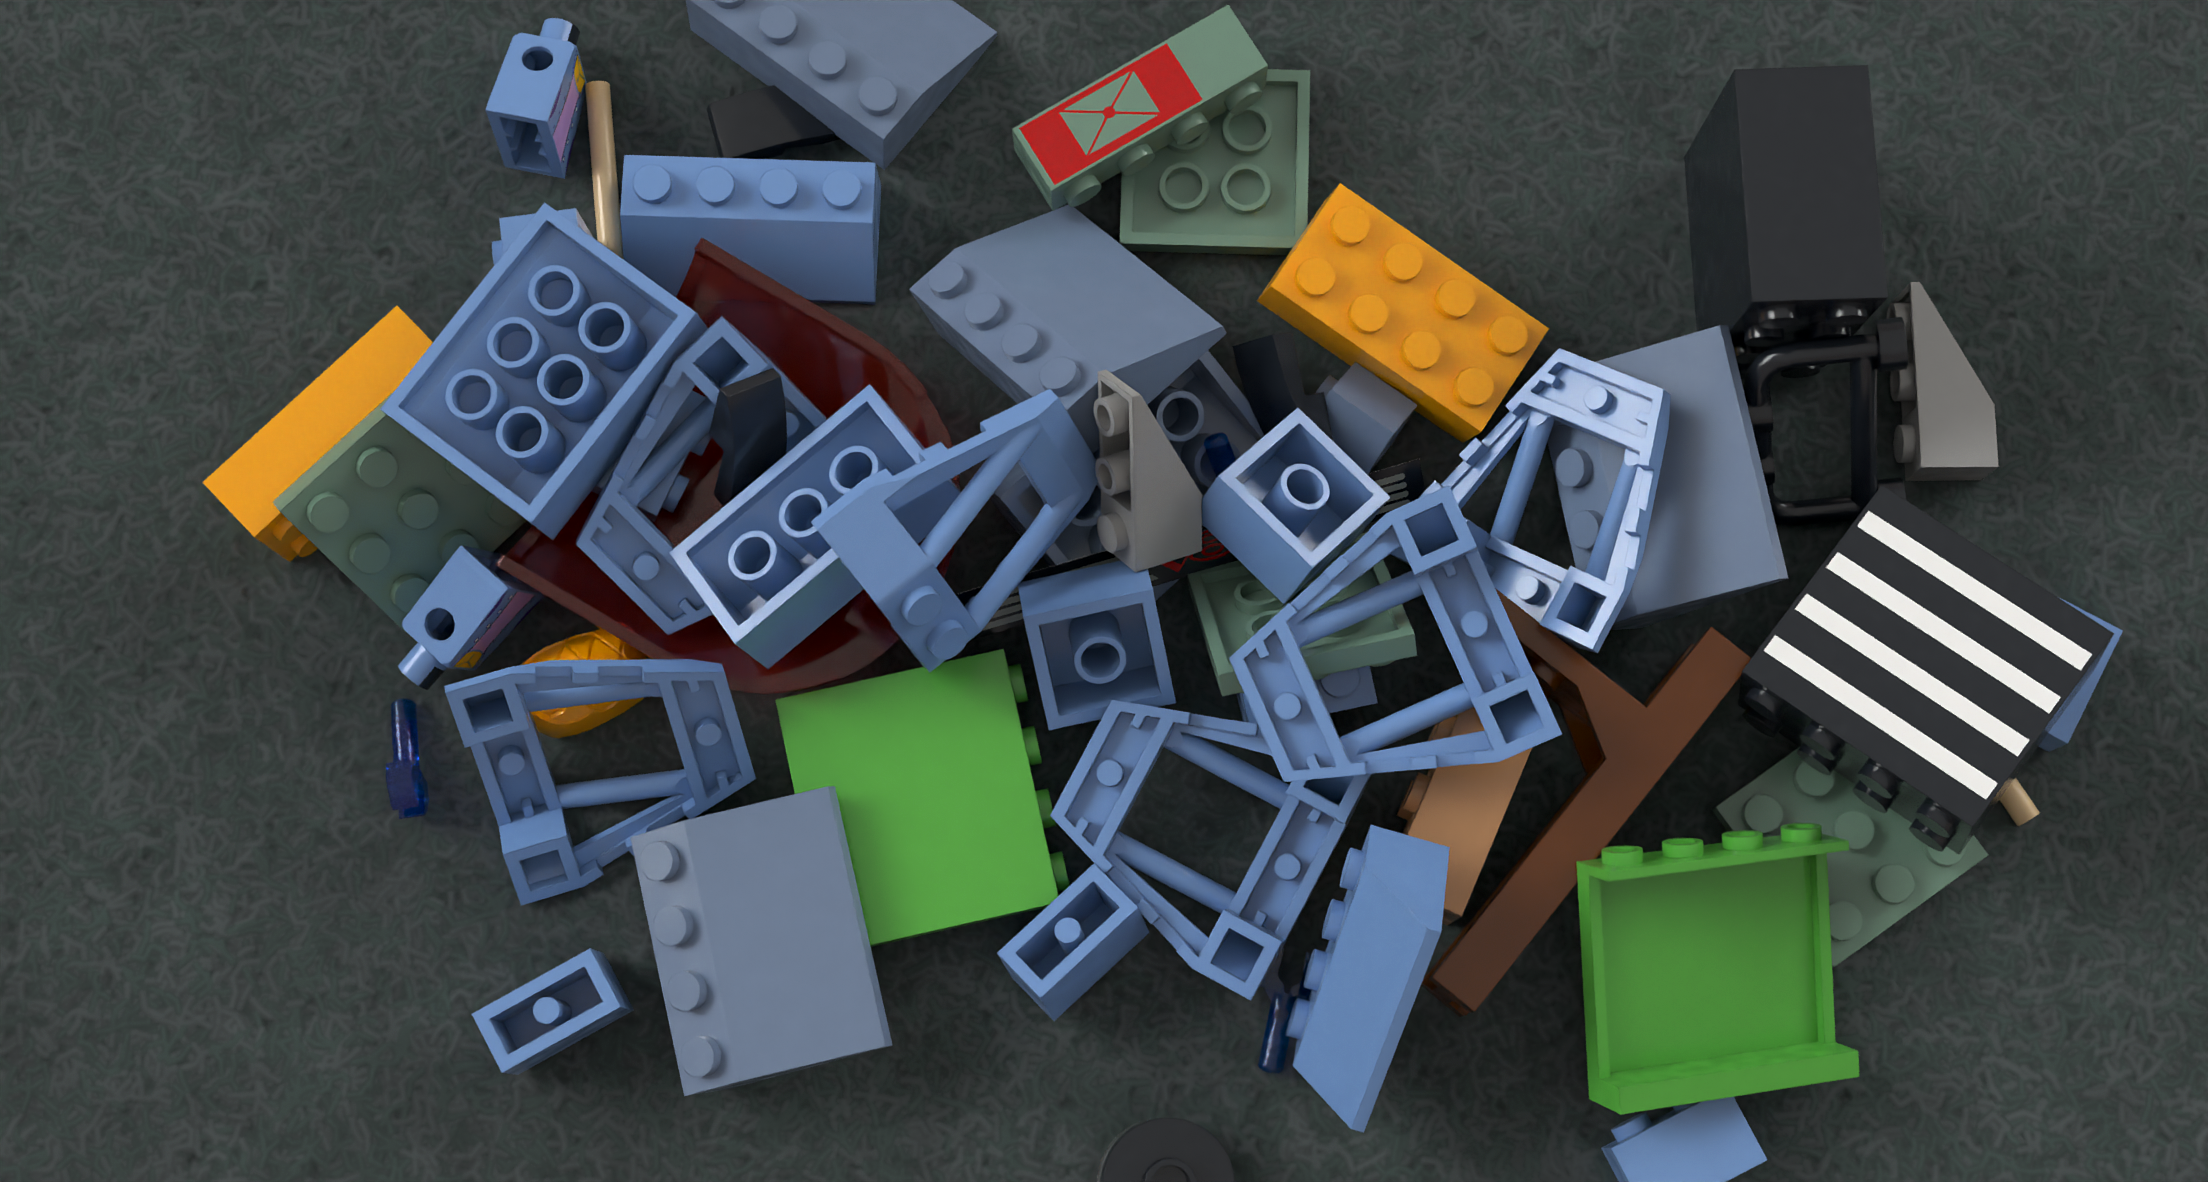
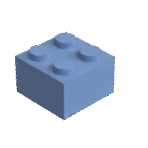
(1290, 505)
(1095, 642)

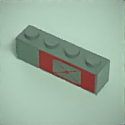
(1140, 109)

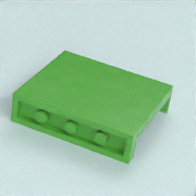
(931, 793)
(1709, 969)

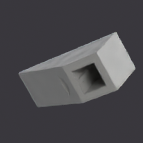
(1944, 406)
(1146, 492)

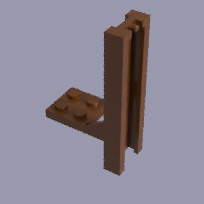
(1623, 754)

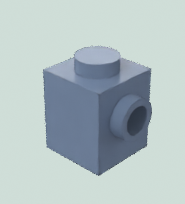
(1364, 414)

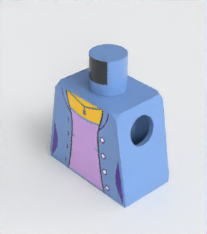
(539, 99)
(463, 616)

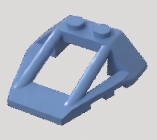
(1609, 406)
(616, 531)
(905, 576)
(1471, 622)
(528, 805)
(1280, 879)

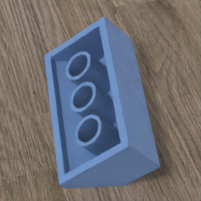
(787, 218)
(764, 560)
(1370, 969)

